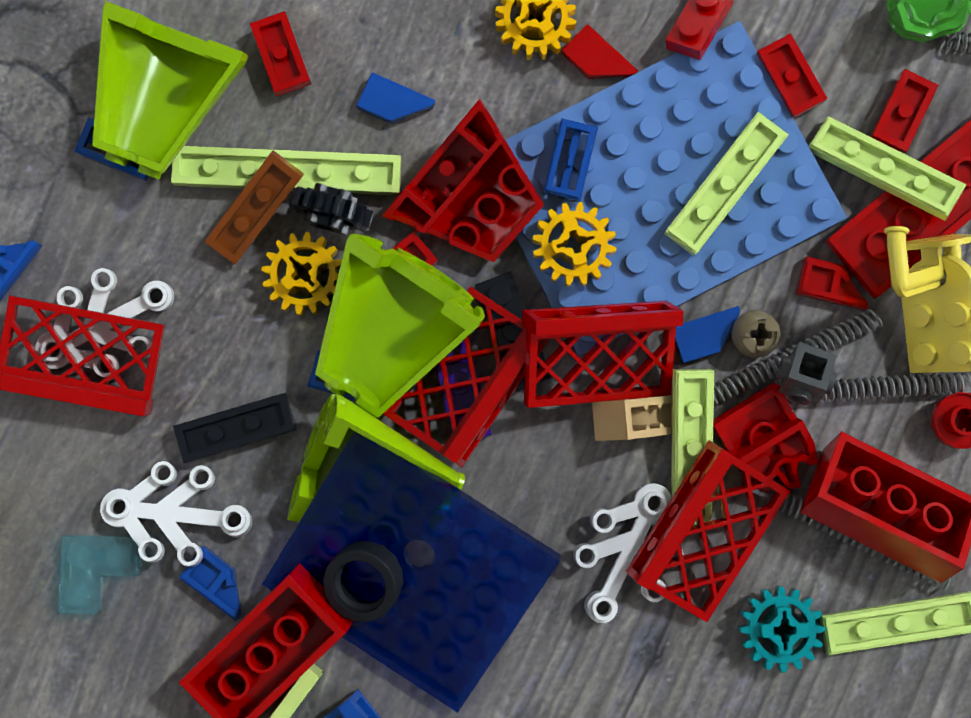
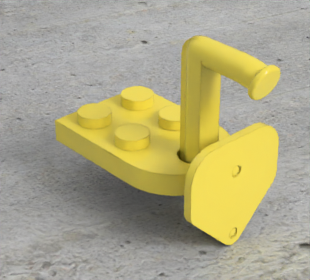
(933, 300)

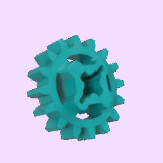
(781, 645)

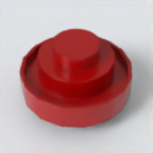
(953, 420)

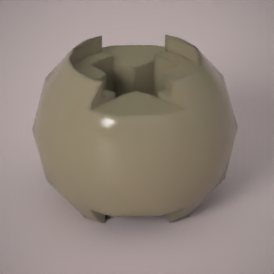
(757, 346)

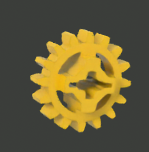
(543, 31)
(591, 240)
(290, 285)

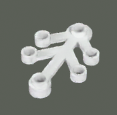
(102, 330)
(169, 512)
(626, 544)

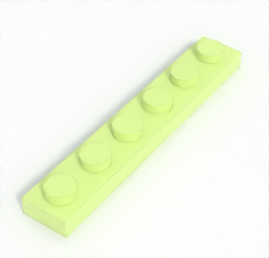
(236, 166)

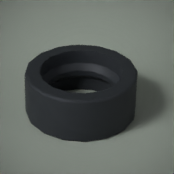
(346, 603)

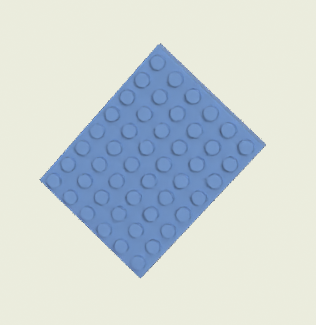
(651, 155)

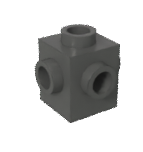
(807, 374)

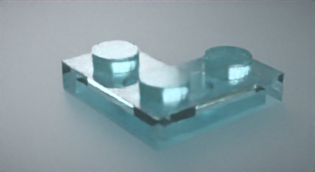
(84, 564)

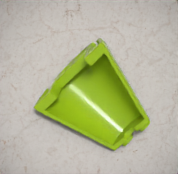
(155, 88)
(390, 323)
(329, 437)

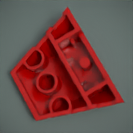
(470, 190)

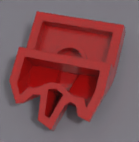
(767, 436)

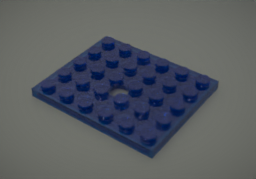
(448, 612)

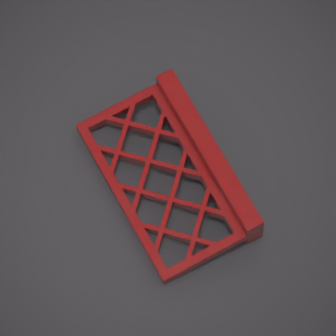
(606, 321)
(71, 389)
(487, 403)
(678, 521)

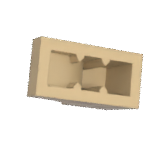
(632, 418)

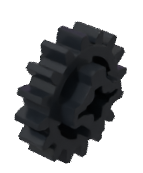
(330, 209)

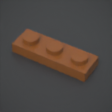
(254, 207)

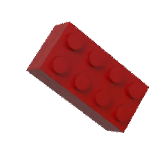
(891, 507)
(267, 649)

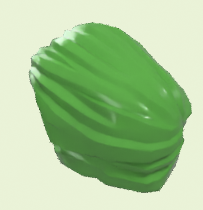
(927, 19)

